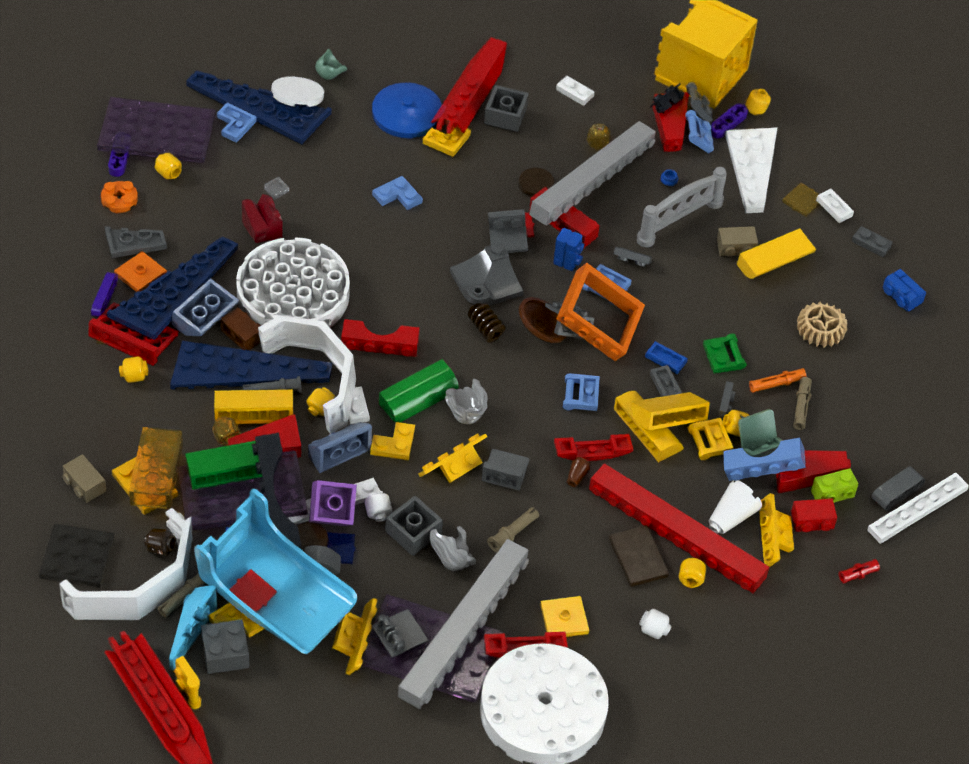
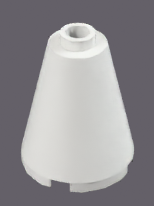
(734, 507)

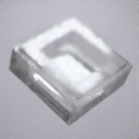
(276, 188)

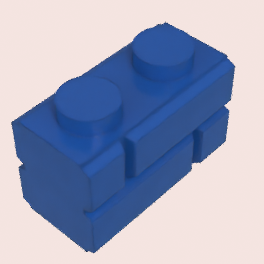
(568, 249)
(904, 290)

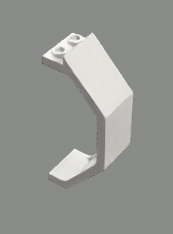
(315, 335)
(144, 599)

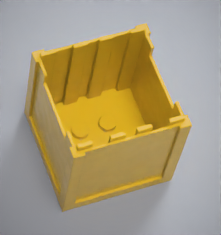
(706, 49)

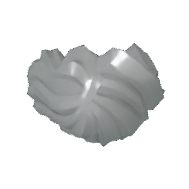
(467, 403)
(451, 551)

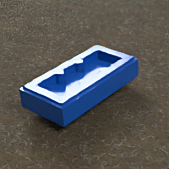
(665, 356)

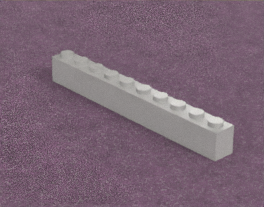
(592, 173)
(463, 624)

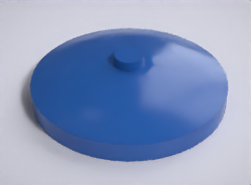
(405, 110)

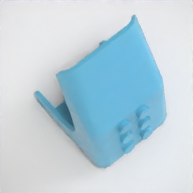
(307, 595)

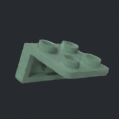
(759, 434)

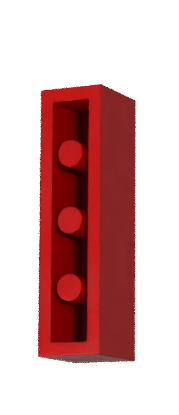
(575, 221)

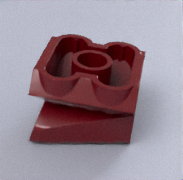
(262, 219)

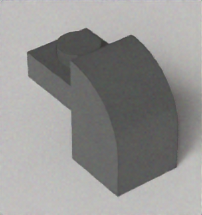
(326, 557)

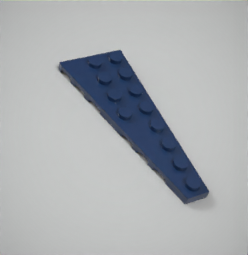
(152, 308)
(232, 367)

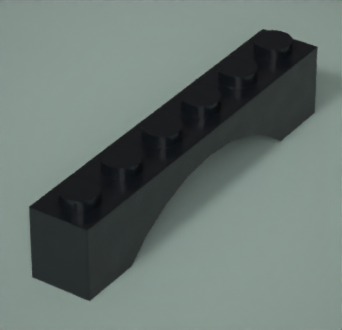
(269, 455)

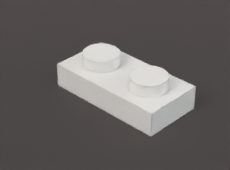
(575, 90)
(835, 206)
(359, 409)

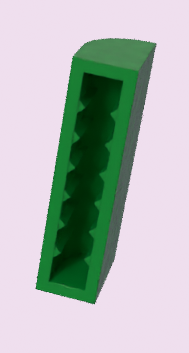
(418, 391)
(221, 465)

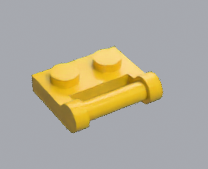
(716, 436)
(188, 682)

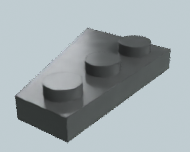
(128, 242)

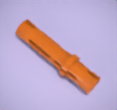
(784, 378)

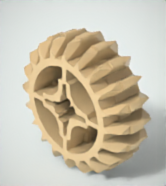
(822, 324)

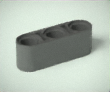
(898, 488)

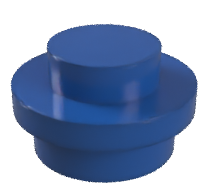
(669, 177)

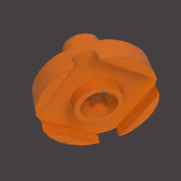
(113, 189)

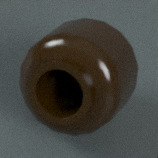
(160, 541)

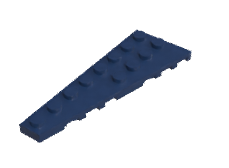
(291, 121)

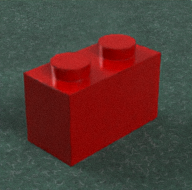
(814, 515)

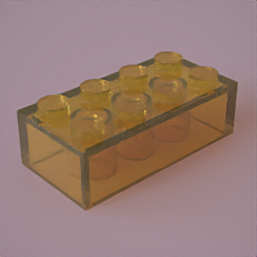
(156, 468)

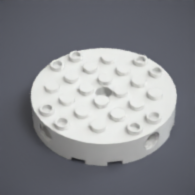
(293, 281)
(544, 704)

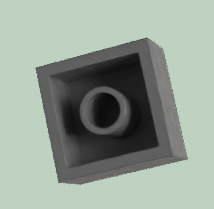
(506, 108)
(412, 525)
(225, 646)

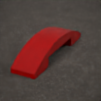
(594, 450)
(498, 645)

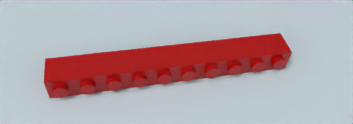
(679, 528)

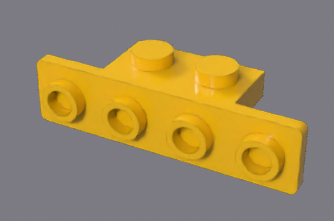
(459, 462)
(775, 531)
(353, 633)

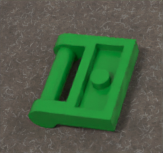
(719, 357)

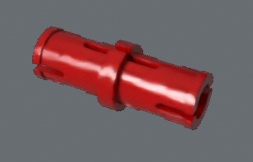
(859, 571)

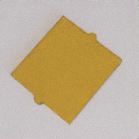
(802, 199)

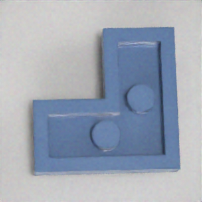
(238, 121)
(397, 189)

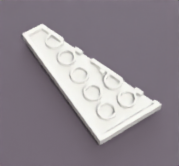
(752, 159)

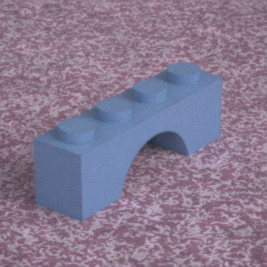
(787, 457)

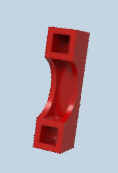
(401, 342)

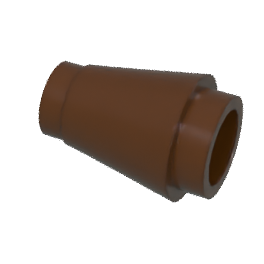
(578, 471)

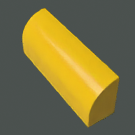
(775, 254)
(253, 405)
(670, 410)
(659, 442)

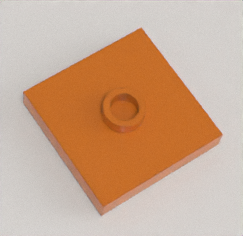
(139, 271)

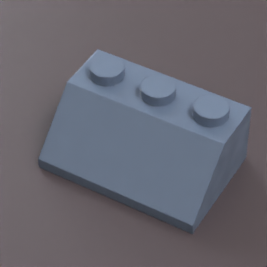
(203, 309)
(340, 446)

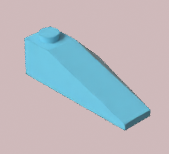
(194, 614)

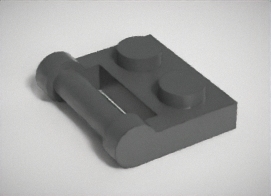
(699, 102)

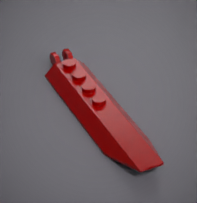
(472, 87)
(159, 699)

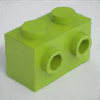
(836, 485)

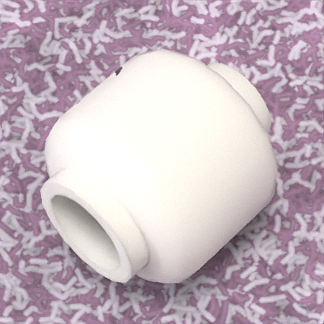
(378, 506)
(655, 623)

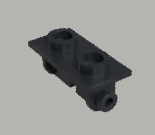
(662, 102)

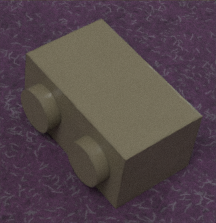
(736, 240)
(84, 478)

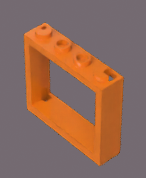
(614, 294)

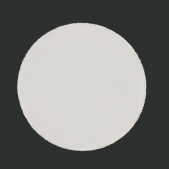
(297, 91)

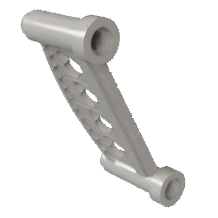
(712, 197)

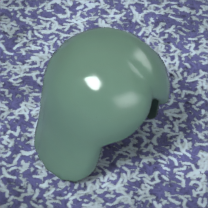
(328, 66)

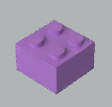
(332, 503)

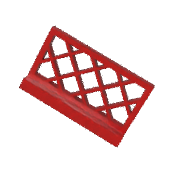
(127, 341)

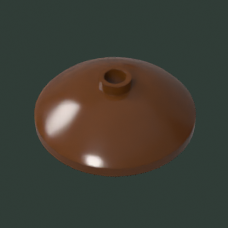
(539, 320)

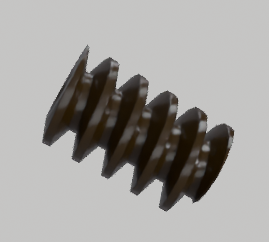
(486, 321)

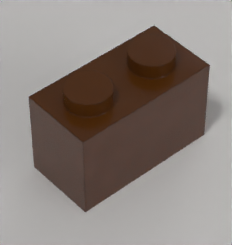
(241, 329)

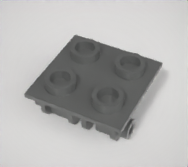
(399, 632)

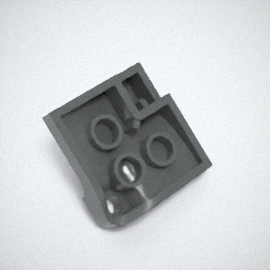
(487, 277)

